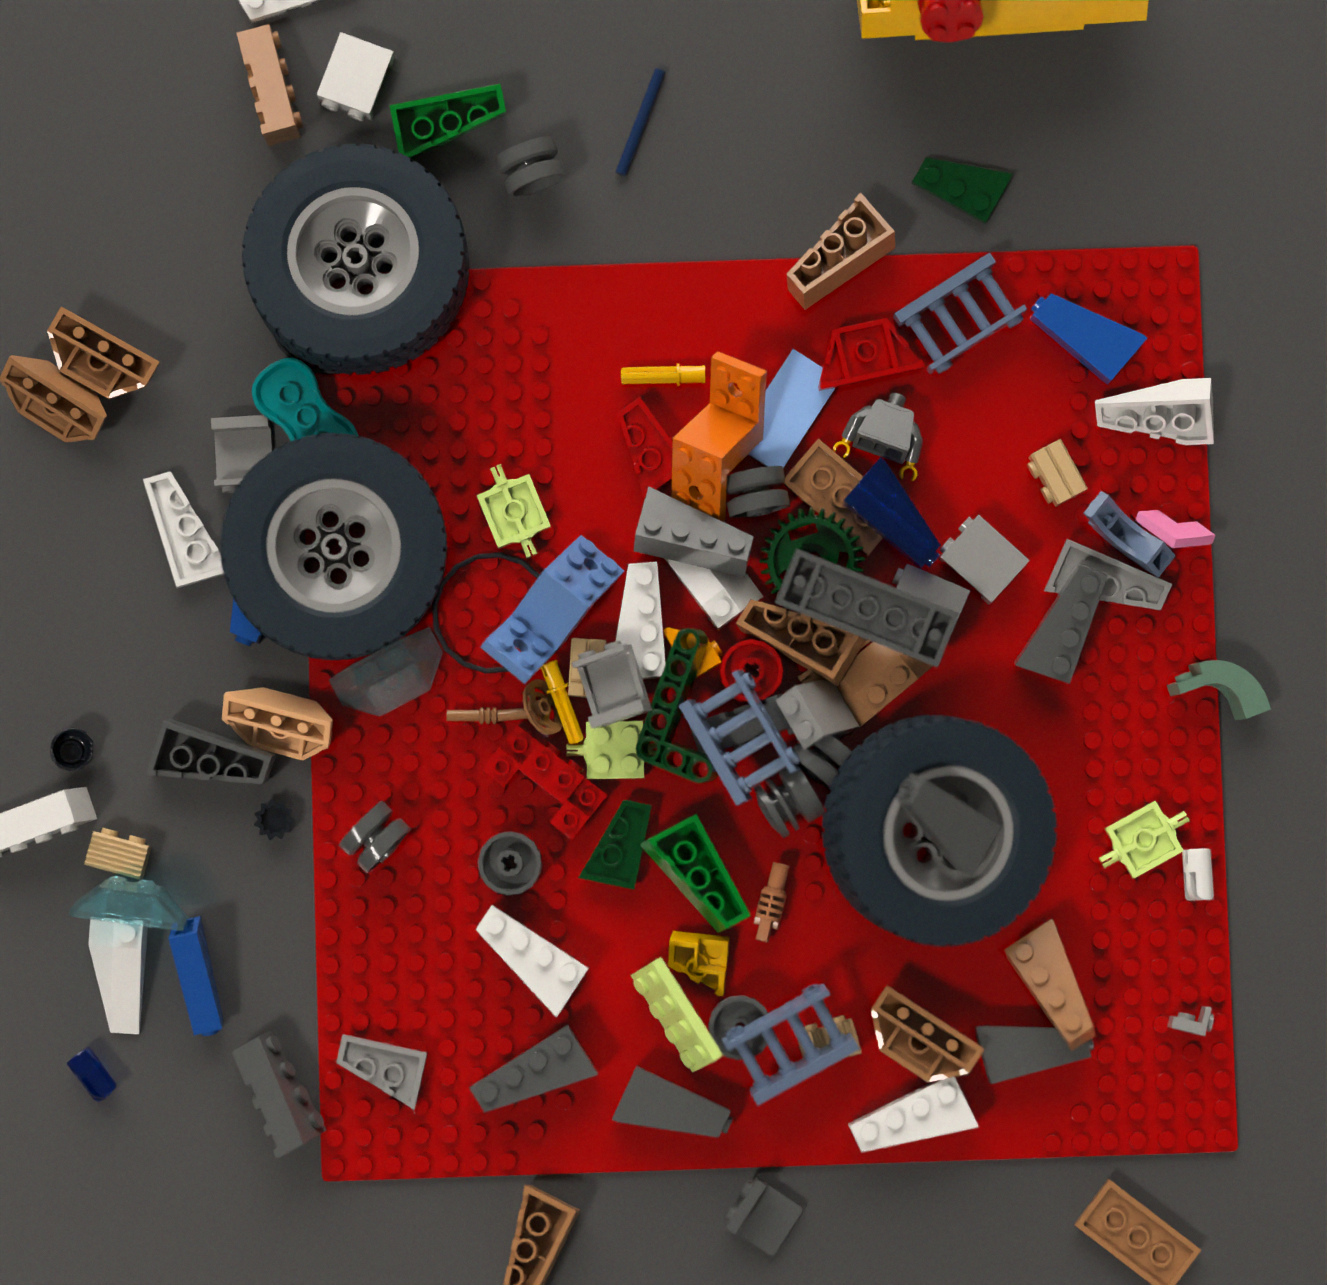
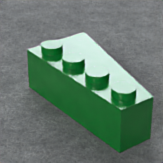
(442, 118)
(698, 872)

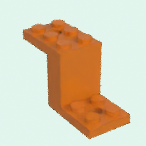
(719, 435)

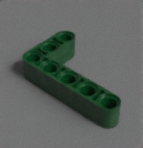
(661, 705)

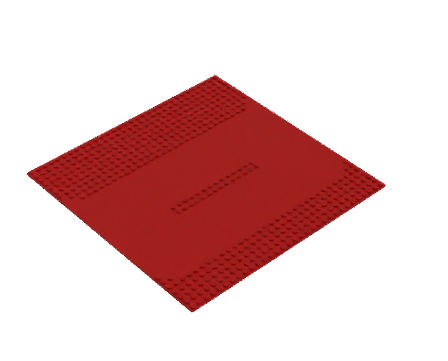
(538, 388)

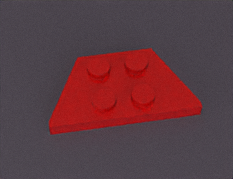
(865, 354)

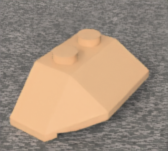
(278, 721)

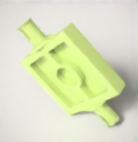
(513, 511)
(612, 751)
(1144, 839)

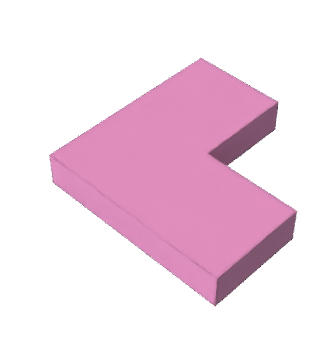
(1174, 533)

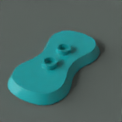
(291, 398)

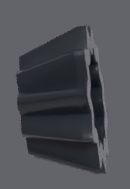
(274, 819)

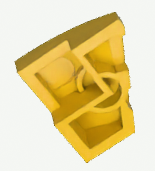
(700, 957)

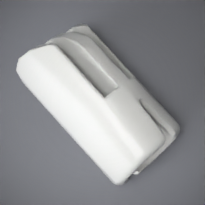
(1198, 874)

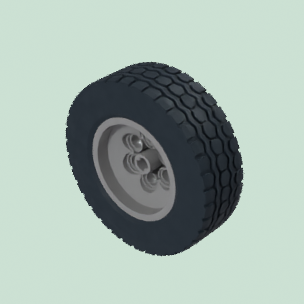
(306, 219)
(292, 494)
(929, 897)

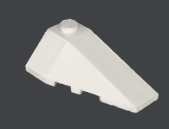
(1168, 410)
(716, 592)
(119, 965)

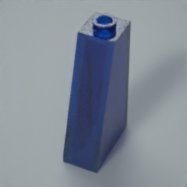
(891, 514)

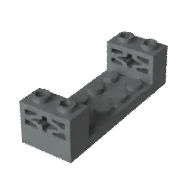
(866, 607)

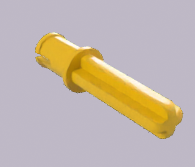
(664, 374)
(562, 702)

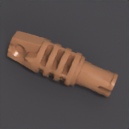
(771, 902)

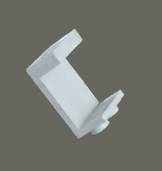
(354, 76)

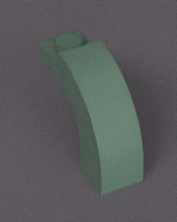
(1237, 684)

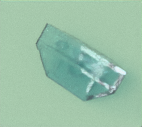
(390, 675)
(131, 903)

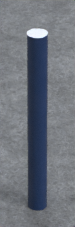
(640, 122)

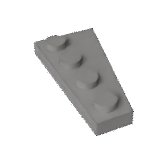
(1123, 582)

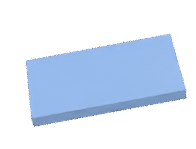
(790, 409)

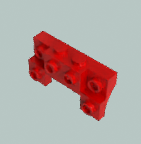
(550, 772)

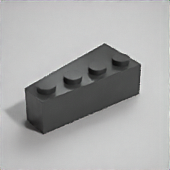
(749, 730)

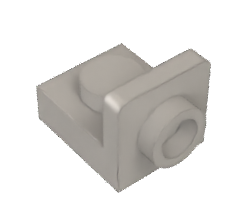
(1187, 1023)

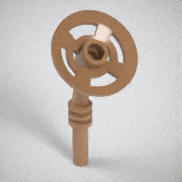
(532, 710)

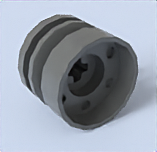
(788, 801)

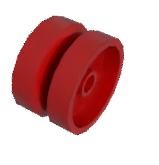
(755, 655)

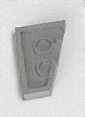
(387, 1066)

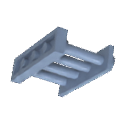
(935, 302)
(726, 762)
(814, 1058)

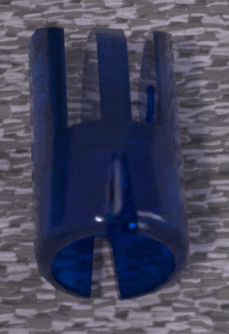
(92, 1074)

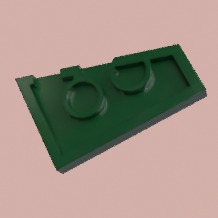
(962, 186)
(618, 851)

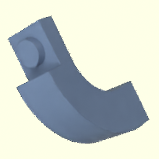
(1127, 536)

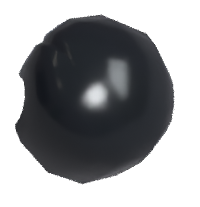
(71, 749)

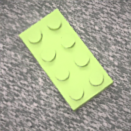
(676, 1015)

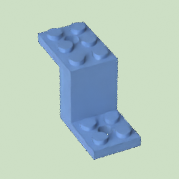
(552, 609)

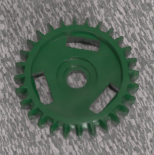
(827, 542)

